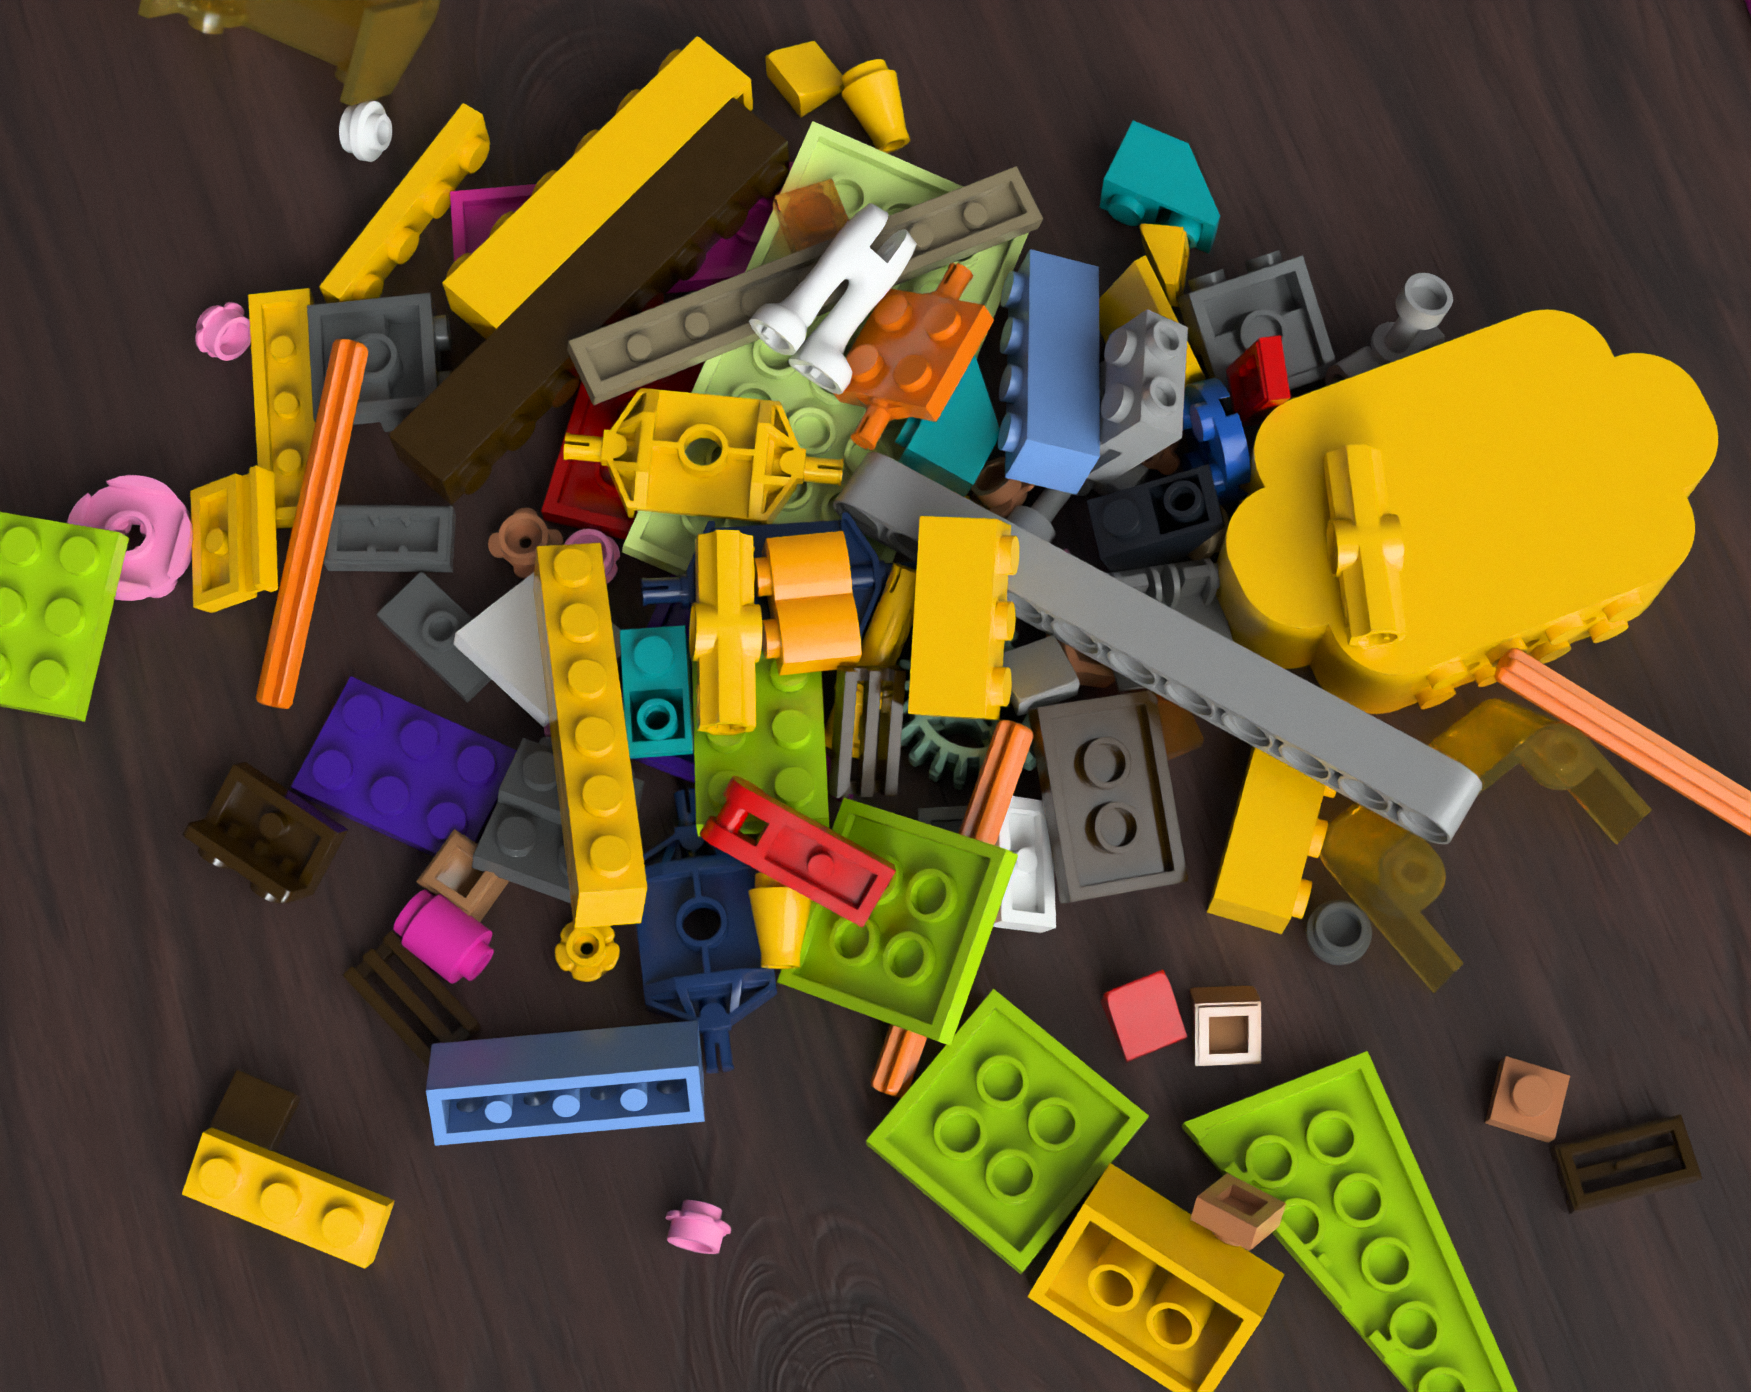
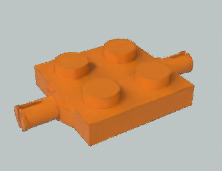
(913, 354)

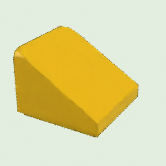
(804, 76)
(1169, 256)

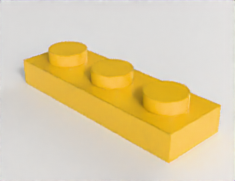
(288, 1197)

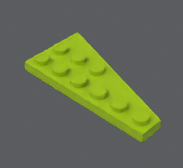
(1361, 1221)

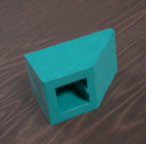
(1160, 184)
(959, 441)
(657, 691)

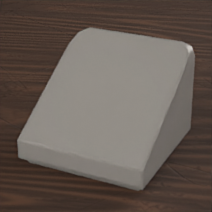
(1040, 675)

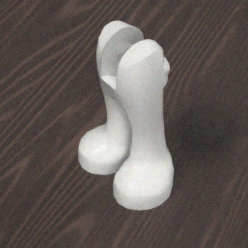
(870, 277)

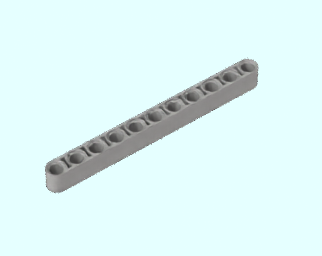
(1187, 662)

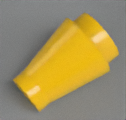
(876, 102)
(779, 921)

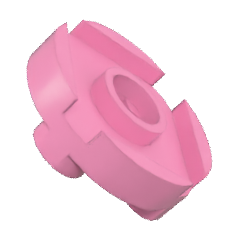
(163, 521)

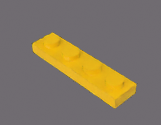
(418, 199)
(282, 392)

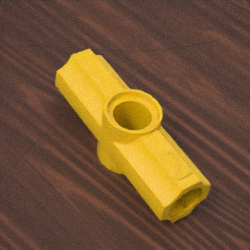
(1365, 546)
(725, 633)

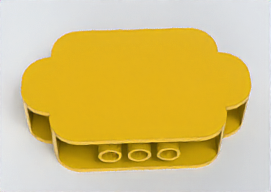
(1528, 496)

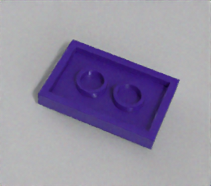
(403, 769)

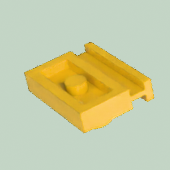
(234, 539)

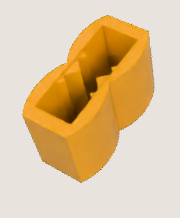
(808, 603)

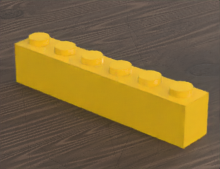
(592, 184)
(589, 737)

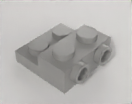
(1140, 393)

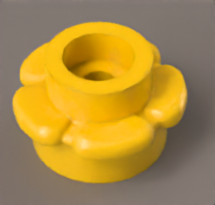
(590, 966)

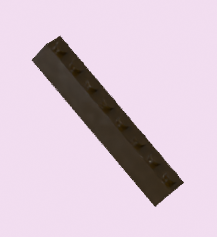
(615, 274)

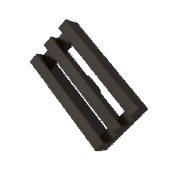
(889, 735)
(376, 962)
(1571, 1178)

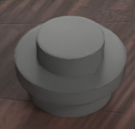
(1338, 932)

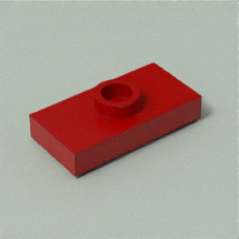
(1258, 381)

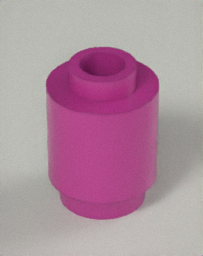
(444, 937)

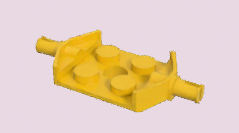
(747, 481)

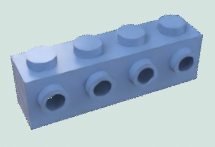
(1051, 372)
(565, 1083)

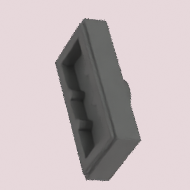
(391, 538)
(427, 624)

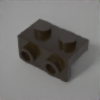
(267, 836)

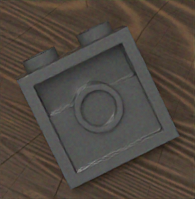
(1268, 301)
(403, 352)
(525, 828)

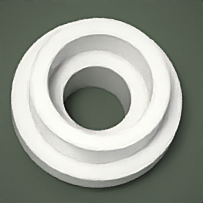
(365, 130)

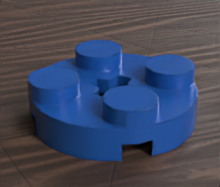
(1215, 439)

